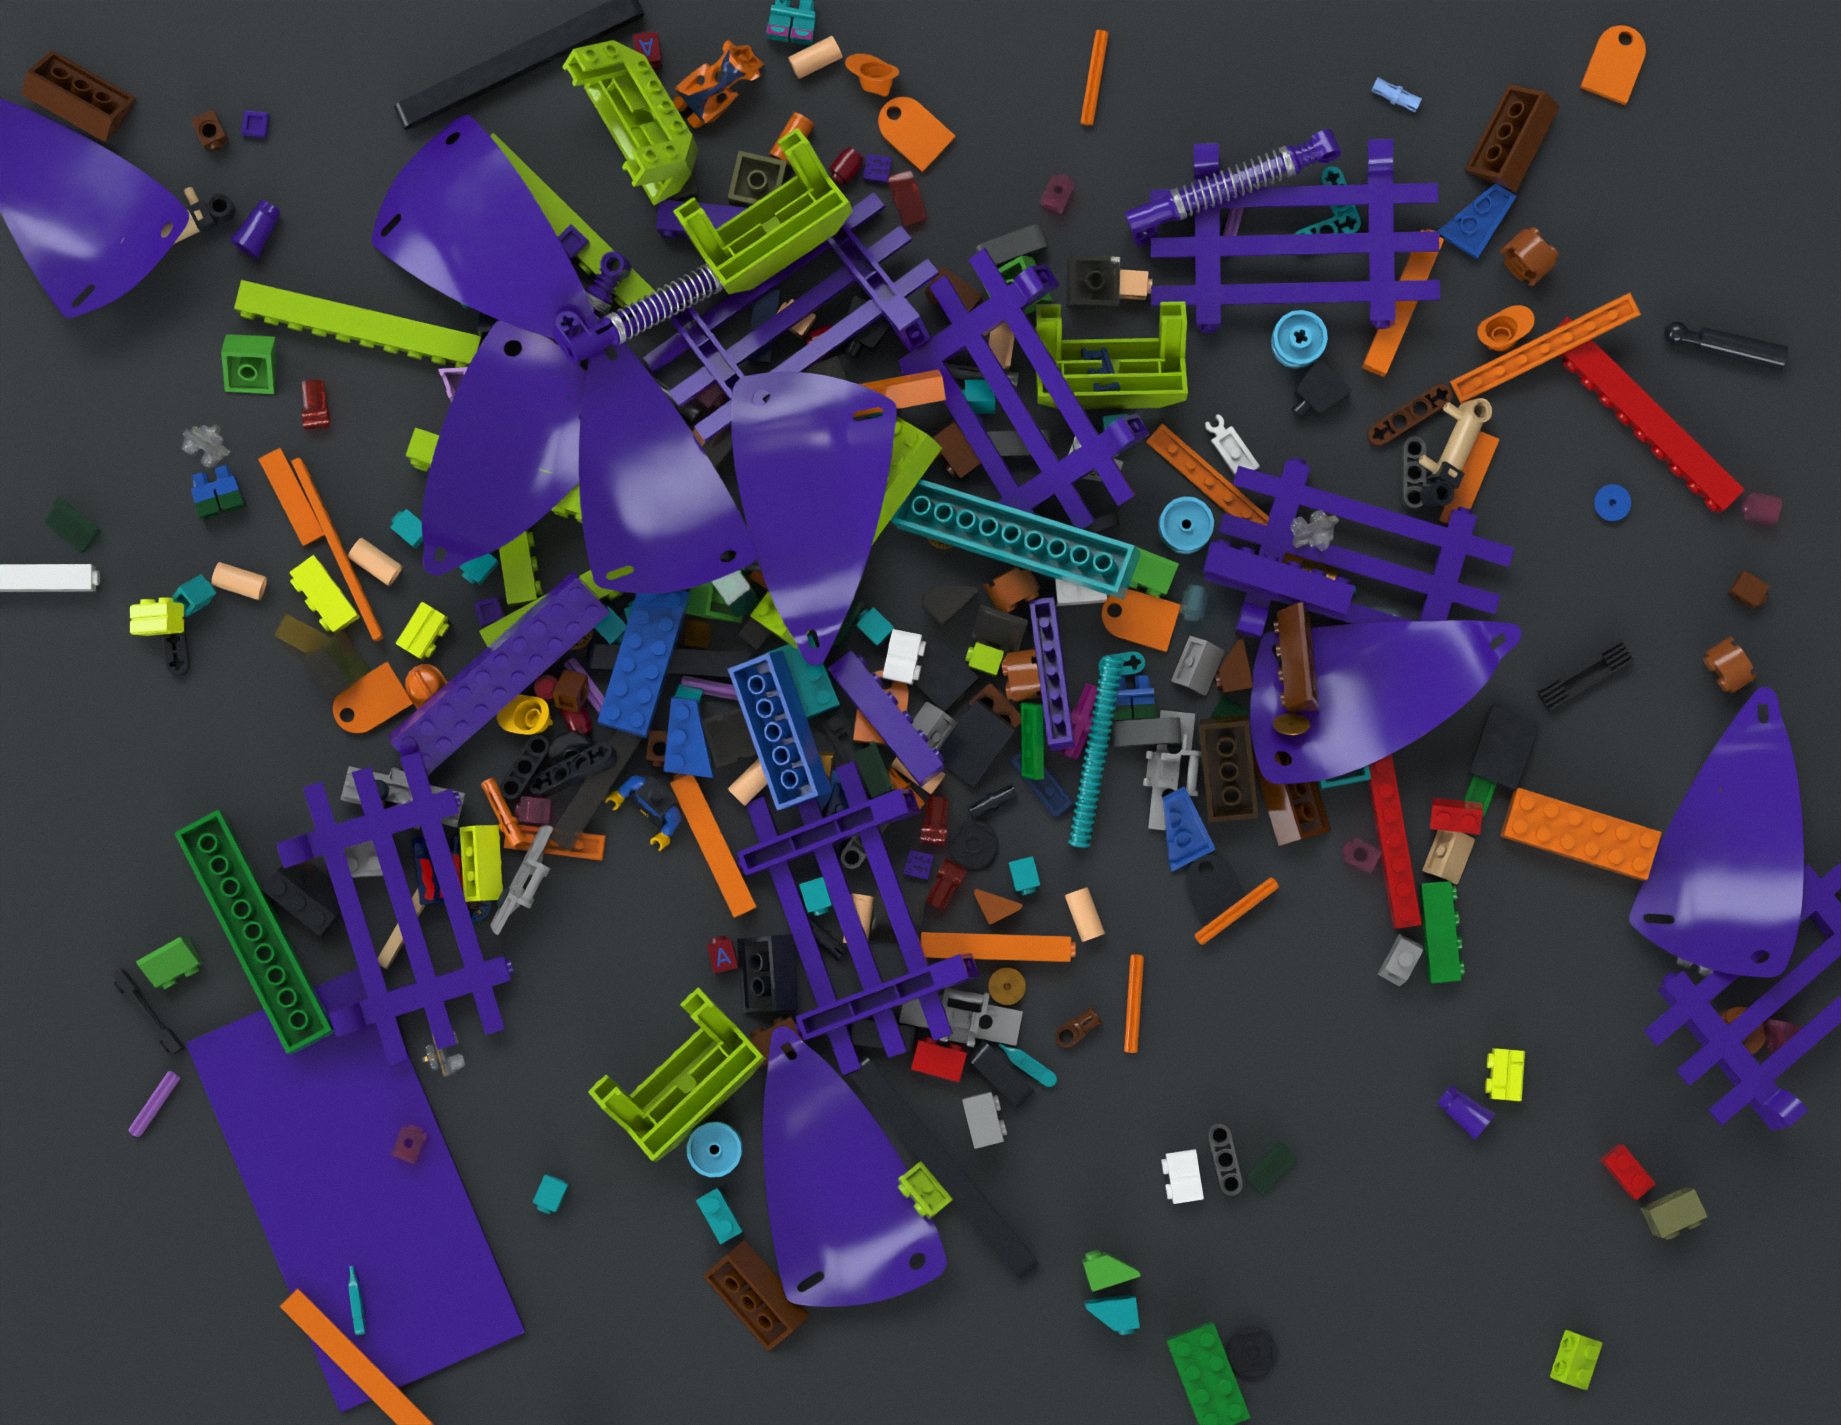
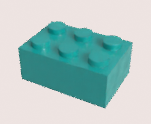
(810, 681)

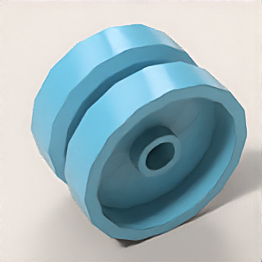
(1302, 325)
(1180, 539)
(729, 1146)

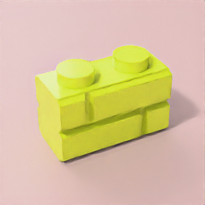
(156, 618)
(423, 631)
(1505, 1074)

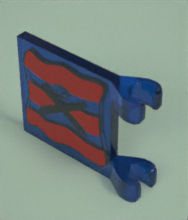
(427, 881)

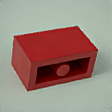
(1456, 815)
(939, 1060)
(1627, 1171)

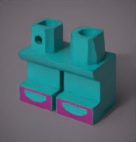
(781, 20)

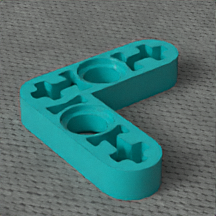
(1339, 214)

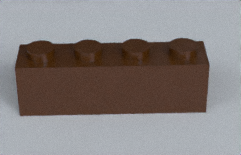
(77, 95)
(1512, 137)
(1297, 659)
(1294, 807)
(755, 1295)

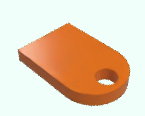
(1614, 65)
(915, 133)
(1142, 620)
(373, 699)
(863, 730)

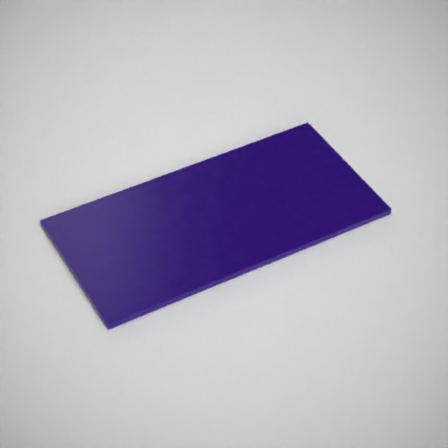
(320, 1170)

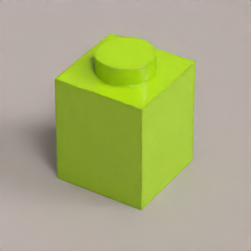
(984, 659)

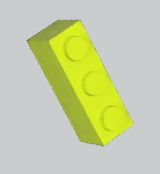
(323, 595)
(481, 863)

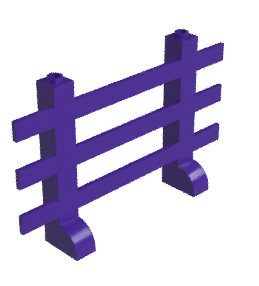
(1379, 242)
(859, 266)
(969, 332)
(1276, 539)
(429, 989)
(878, 997)
(1723, 1042)

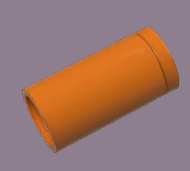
(796, 121)

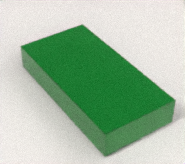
(1481, 792)

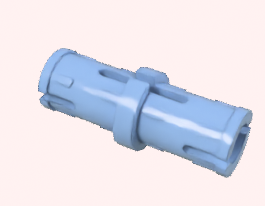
(1396, 94)

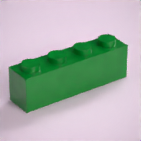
(1440, 932)

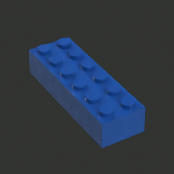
(643, 662)
(779, 730)

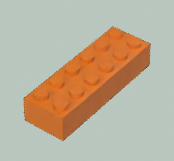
(1580, 834)

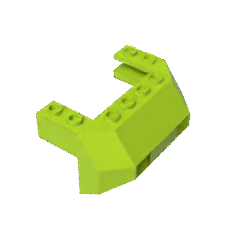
(638, 115)
(774, 228)
(1147, 369)
(686, 1084)

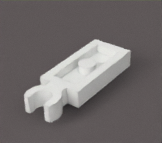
(1231, 446)

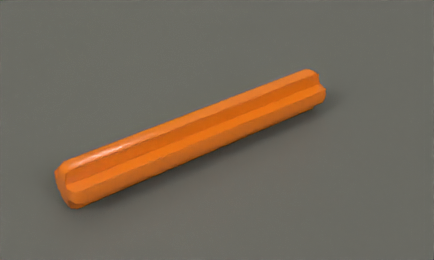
(1094, 77)
(1236, 911)
(1133, 1003)

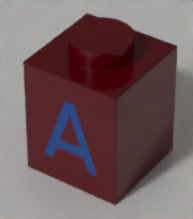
(649, 45)
(722, 955)

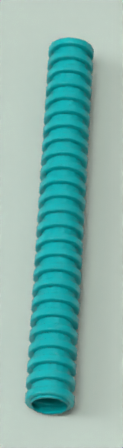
(1096, 751)

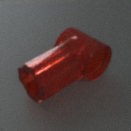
(315, 412)
(934, 826)
(947, 881)

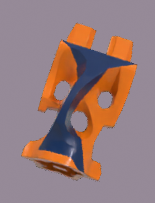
(736, 64)

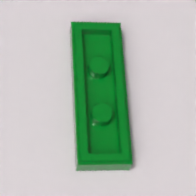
(1032, 740)

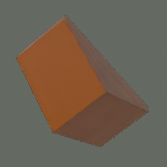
(995, 907)

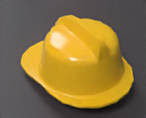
(525, 715)

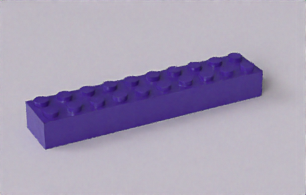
(500, 672)

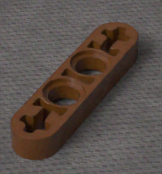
(1408, 413)

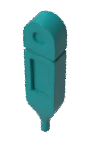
(1030, 1065)
(356, 1303)

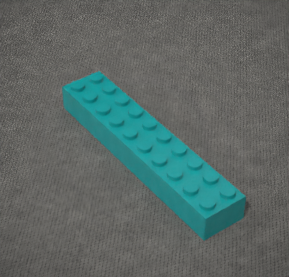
(1018, 538)

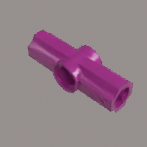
(1082, 720)

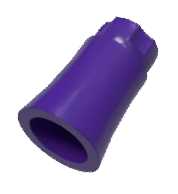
(256, 229)
(1466, 1111)

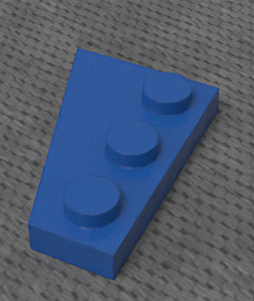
(1477, 222)
(686, 740)
(1184, 830)

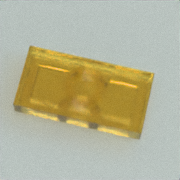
(299, 634)

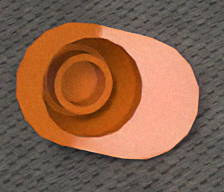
(873, 73)
(1506, 327)
(423, 683)

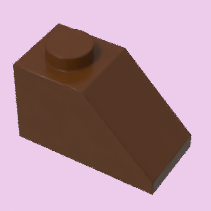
(1234, 671)

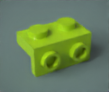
(924, 1190)
(1576, 1360)

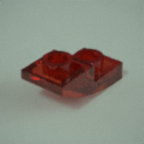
(907, 197)

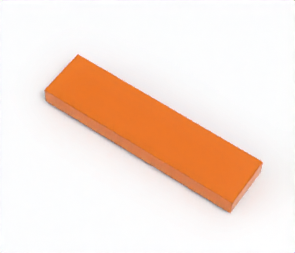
(1474, 471)
(291, 497)
(589, 846)

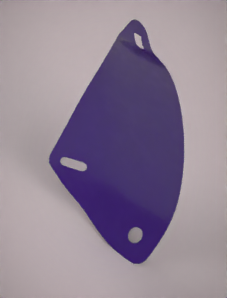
(73, 208)
(479, 233)
(494, 438)
(650, 487)
(811, 492)
(1375, 691)
(1733, 856)
(836, 1189)

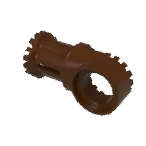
(1076, 1027)

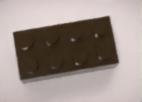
(1229, 768)

